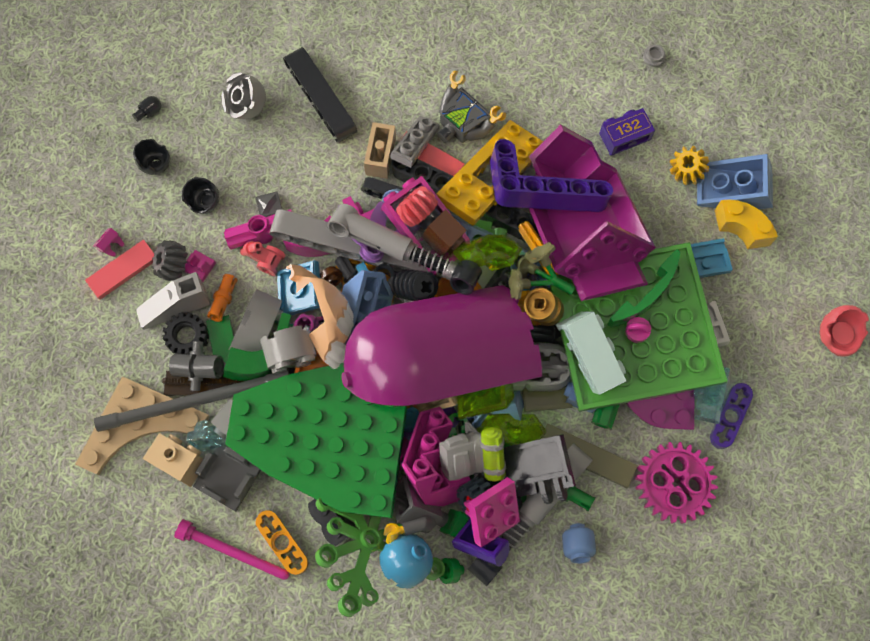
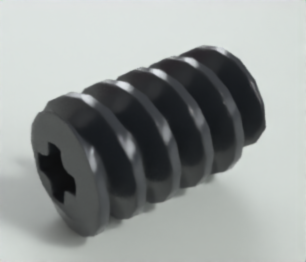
(414, 285)

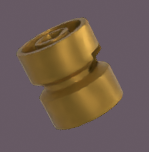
(543, 306)

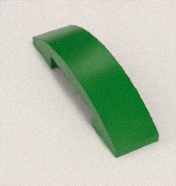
(628, 311)

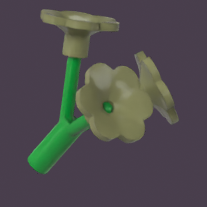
(526, 265)

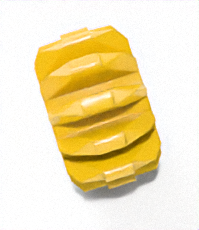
(687, 157)

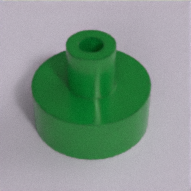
(452, 572)

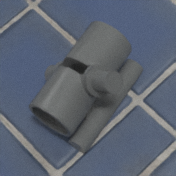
(196, 366)

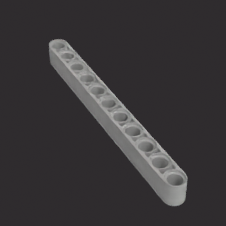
(315, 234)

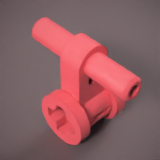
(267, 258)

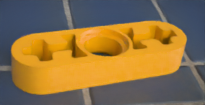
(265, 531)

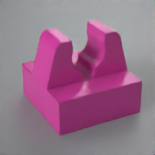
(104, 241)
(200, 264)

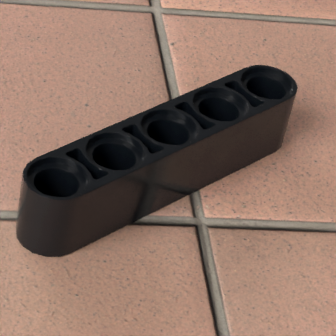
(321, 94)

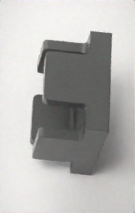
(226, 477)

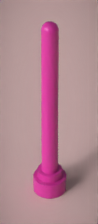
(187, 531)

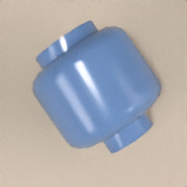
(579, 543)

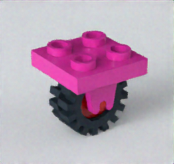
(490, 509)

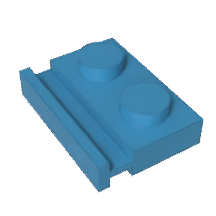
(711, 258)

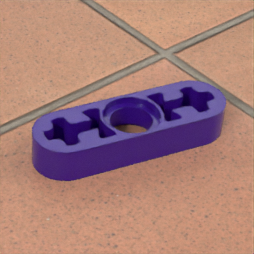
(744, 402)

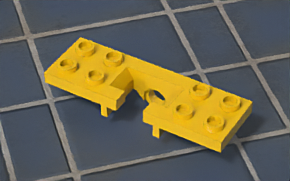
(470, 196)

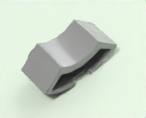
(257, 321)

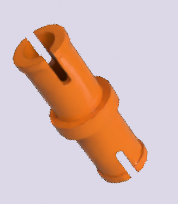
(222, 297)

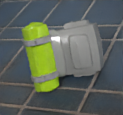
(474, 454)

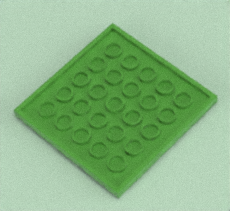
(681, 345)

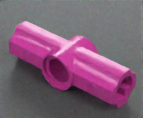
(248, 232)

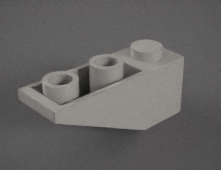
(179, 296)

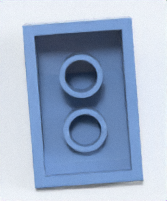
(738, 179)

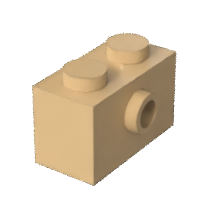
(174, 459)

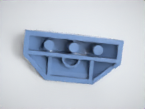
(366, 294)

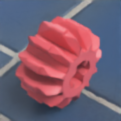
(416, 206)

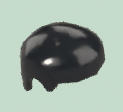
(146, 152)
(200, 190)

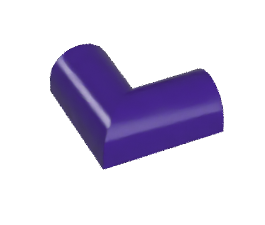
(493, 552)

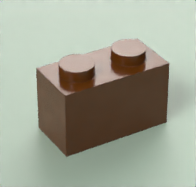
(444, 234)

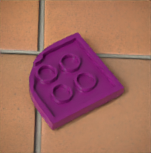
(667, 411)

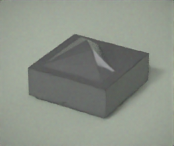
(268, 204)

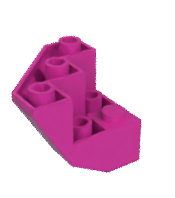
(423, 459)

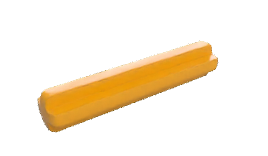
(531, 238)

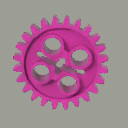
(659, 496)

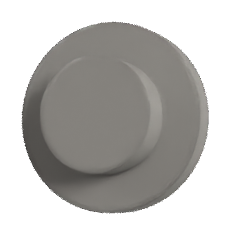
(654, 55)

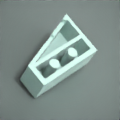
(593, 351)

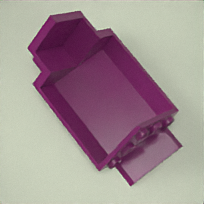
(591, 247)

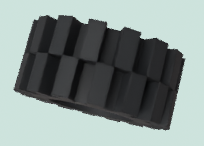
(176, 325)

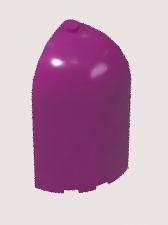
(441, 348)

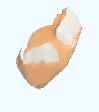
(337, 316)

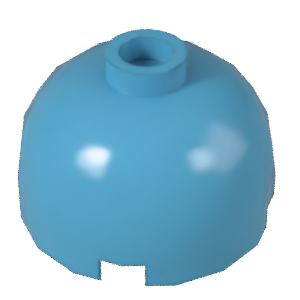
(406, 560)

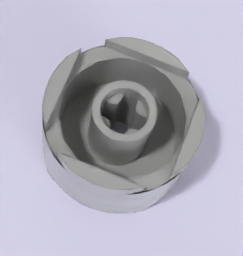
(288, 348)

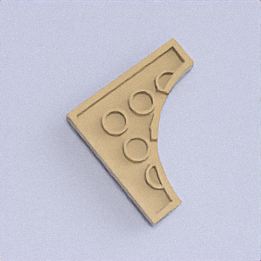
(129, 396)

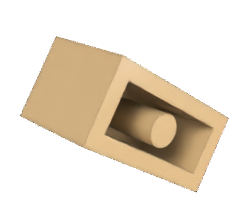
(379, 150)

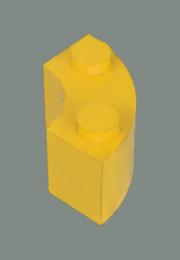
(746, 223)

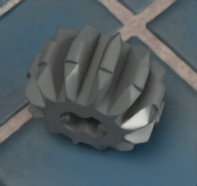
(169, 260)

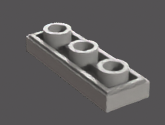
(415, 141)

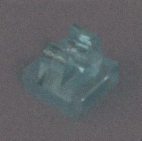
(204, 437)

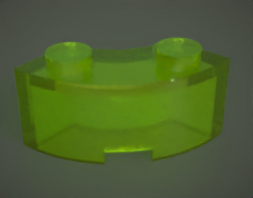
(489, 250)
(514, 430)

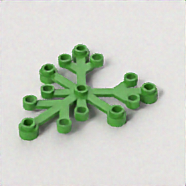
(357, 575)

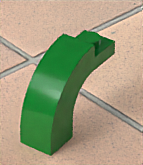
(250, 365)

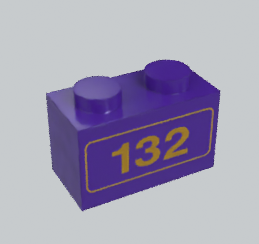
(626, 131)

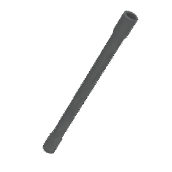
(117, 419)

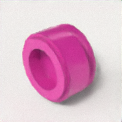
(638, 329)

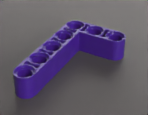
(542, 192)

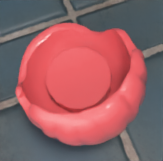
(844, 330)

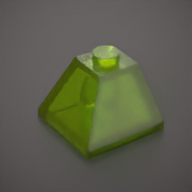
(485, 401)

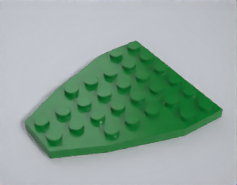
(321, 439)

